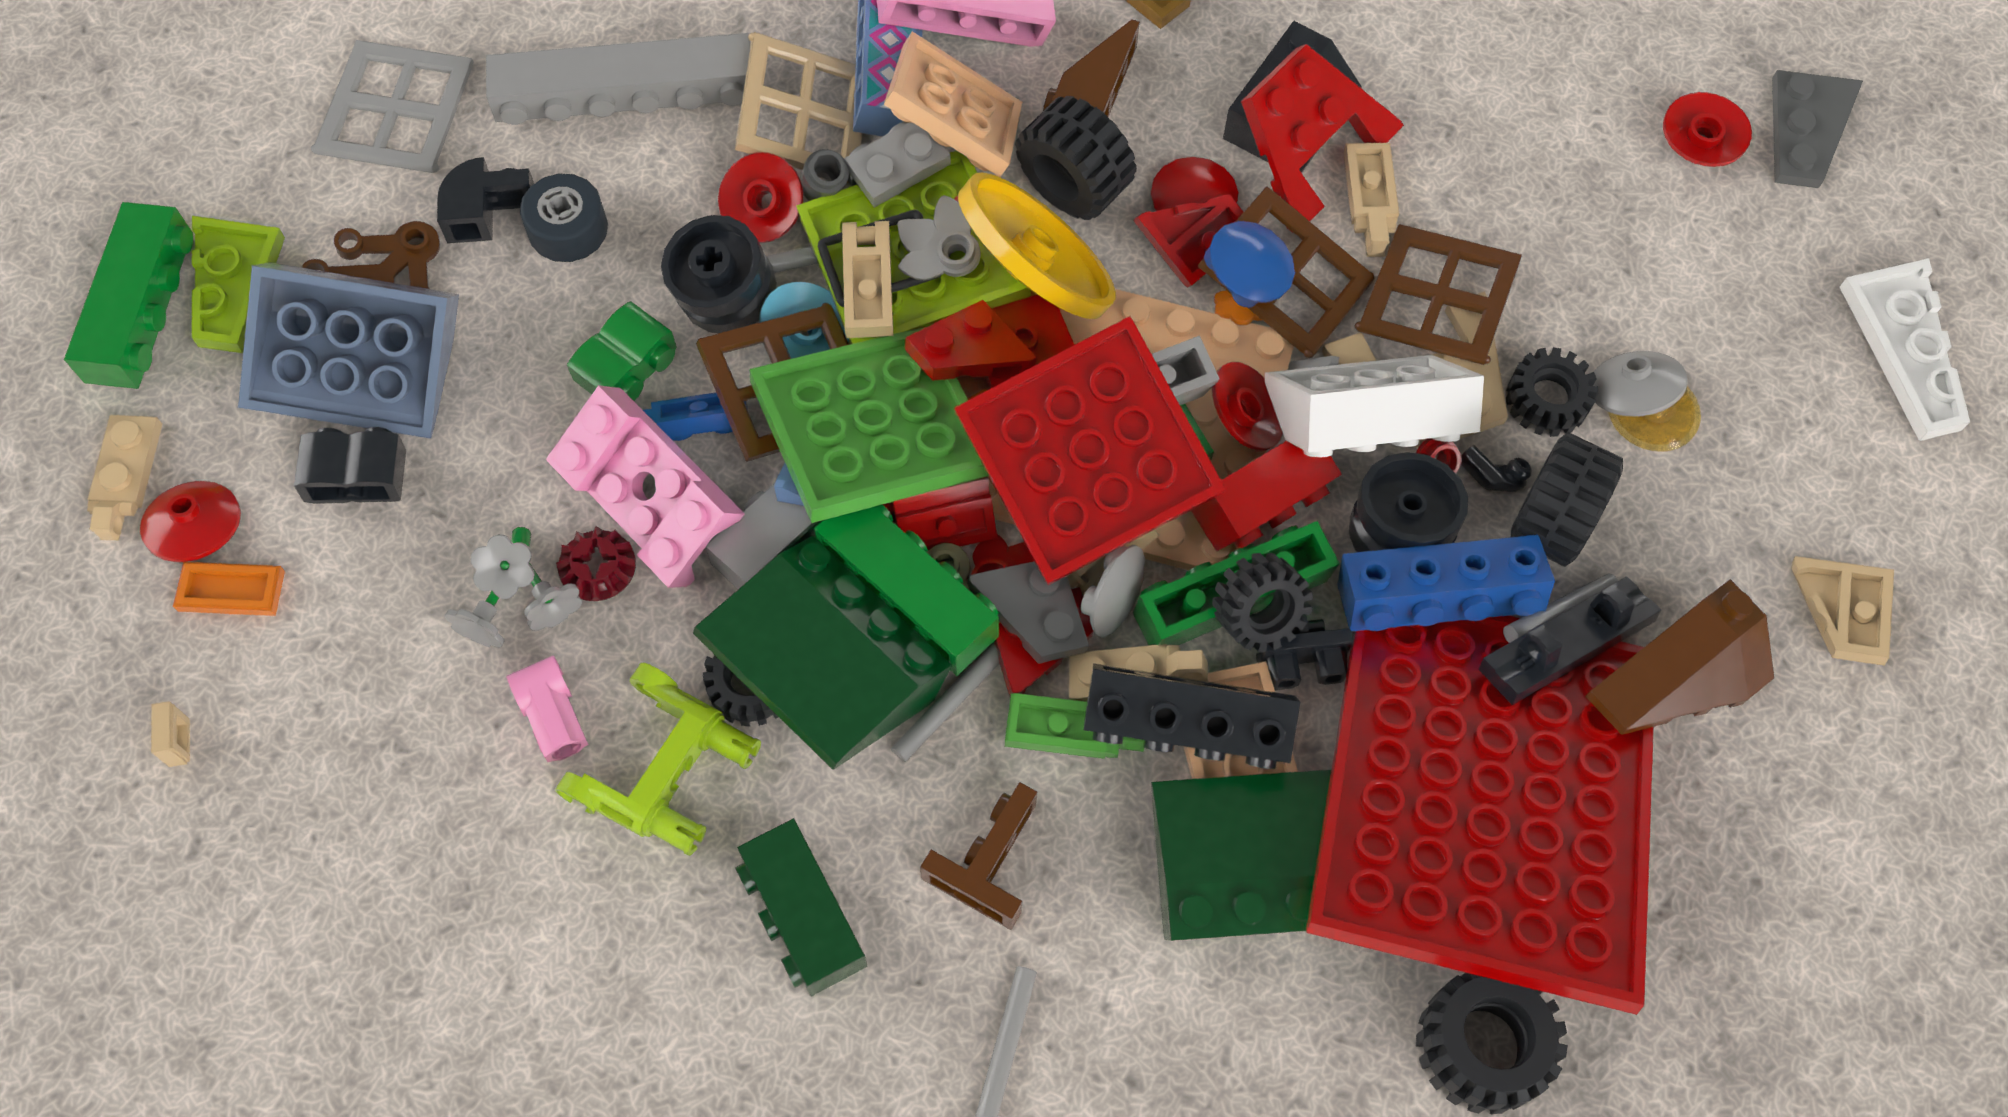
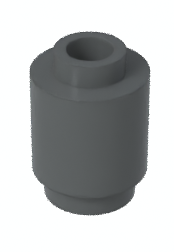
(825, 165)

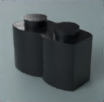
(350, 466)

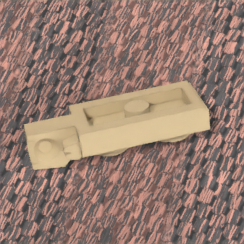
(1371, 193)
(122, 472)
(1151, 658)

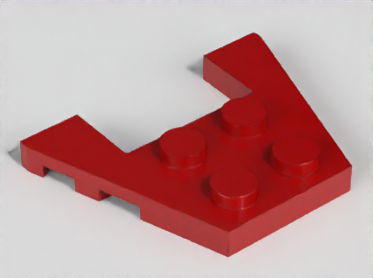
(1300, 111)

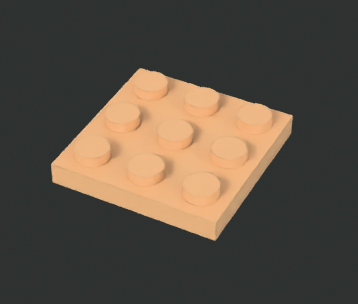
(954, 105)

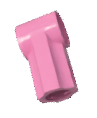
(546, 702)

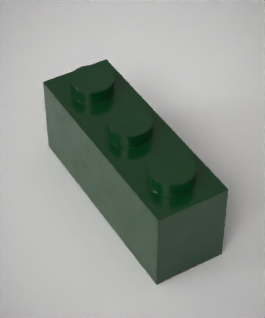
(800, 908)

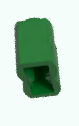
(623, 352)

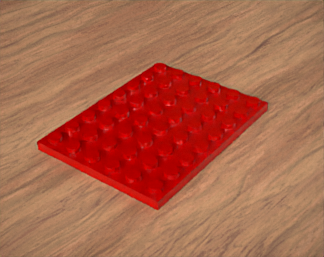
(1487, 824)

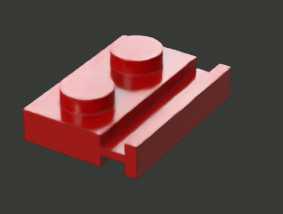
(949, 515)

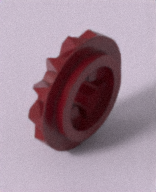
(611, 577)

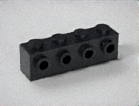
(1191, 714)

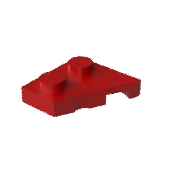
(968, 344)

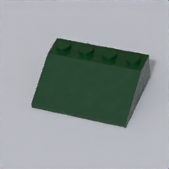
(824, 652)
(1238, 852)

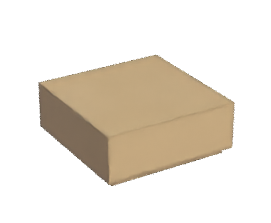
(170, 734)

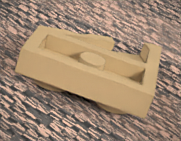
(1849, 607)

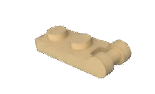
(867, 280)

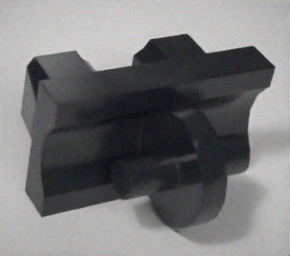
(1310, 645)

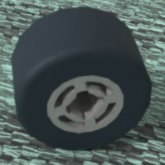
(564, 217)

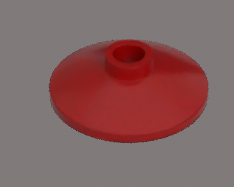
(1715, 117)
(749, 182)
(1246, 406)
(190, 521)

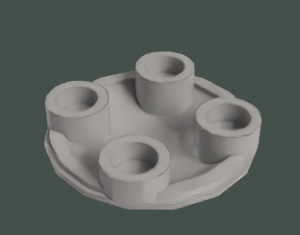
(1116, 591)

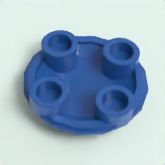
(1250, 263)

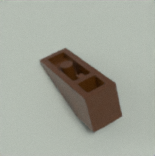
(1101, 71)

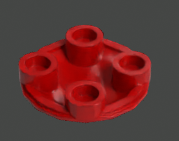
(1191, 181)

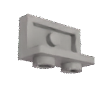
(895, 162)

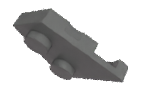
(1032, 610)

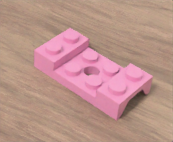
(609, 456)

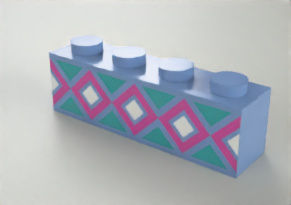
(876, 59)

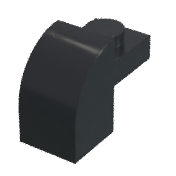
(471, 195)

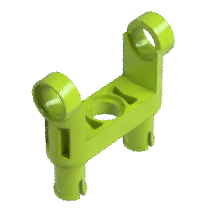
(647, 806)

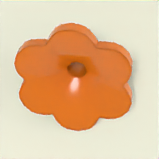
(1229, 309)

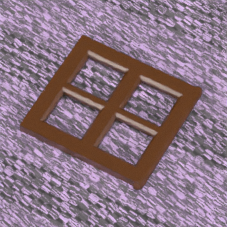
(1312, 241)
(1440, 294)
(771, 335)

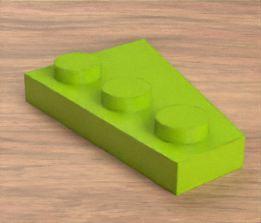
(223, 278)

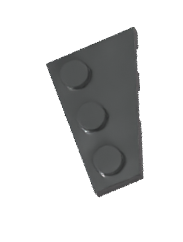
(1808, 124)

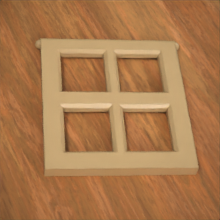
(802, 105)

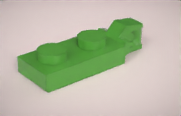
(1057, 727)

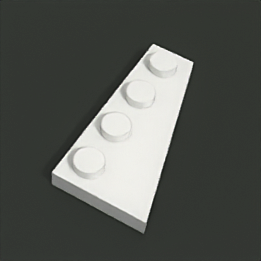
(1906, 337)

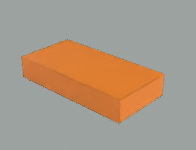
(229, 588)

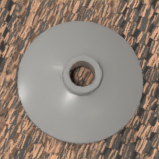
(1639, 383)

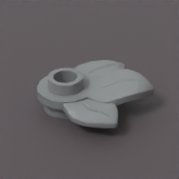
(935, 240)

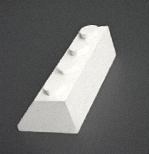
(1375, 404)

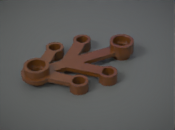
(401, 254)

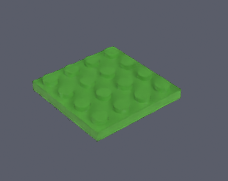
(864, 426)

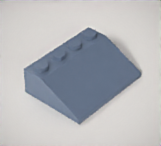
(346, 349)

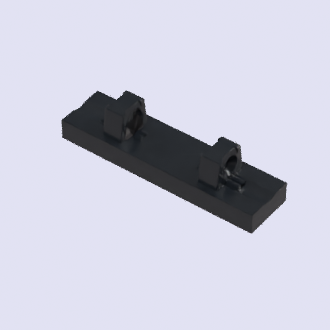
(1569, 640)

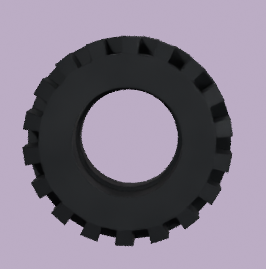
(1076, 157)
(1569, 497)
(1467, 1076)

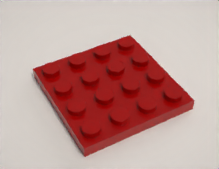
(1089, 450)

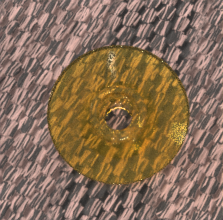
(1664, 429)

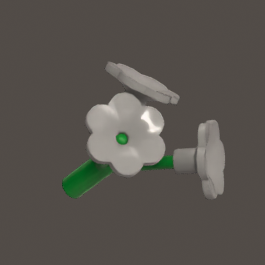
(502, 570)

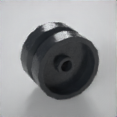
(718, 273)
(1408, 504)

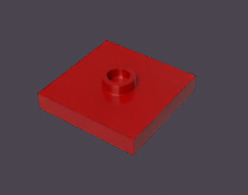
(1037, 326)

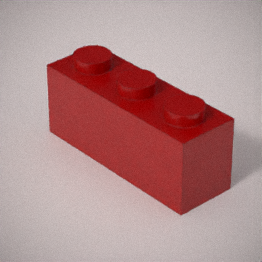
(1264, 493)

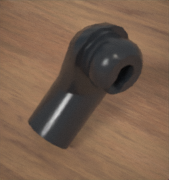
(1496, 476)

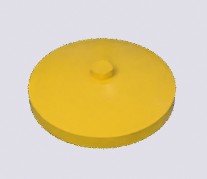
(1036, 246)

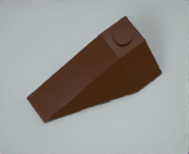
(1699, 663)

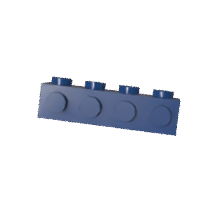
(1445, 583)

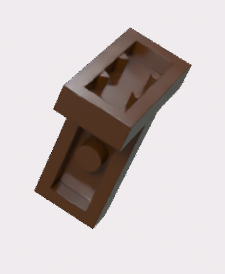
(984, 859)

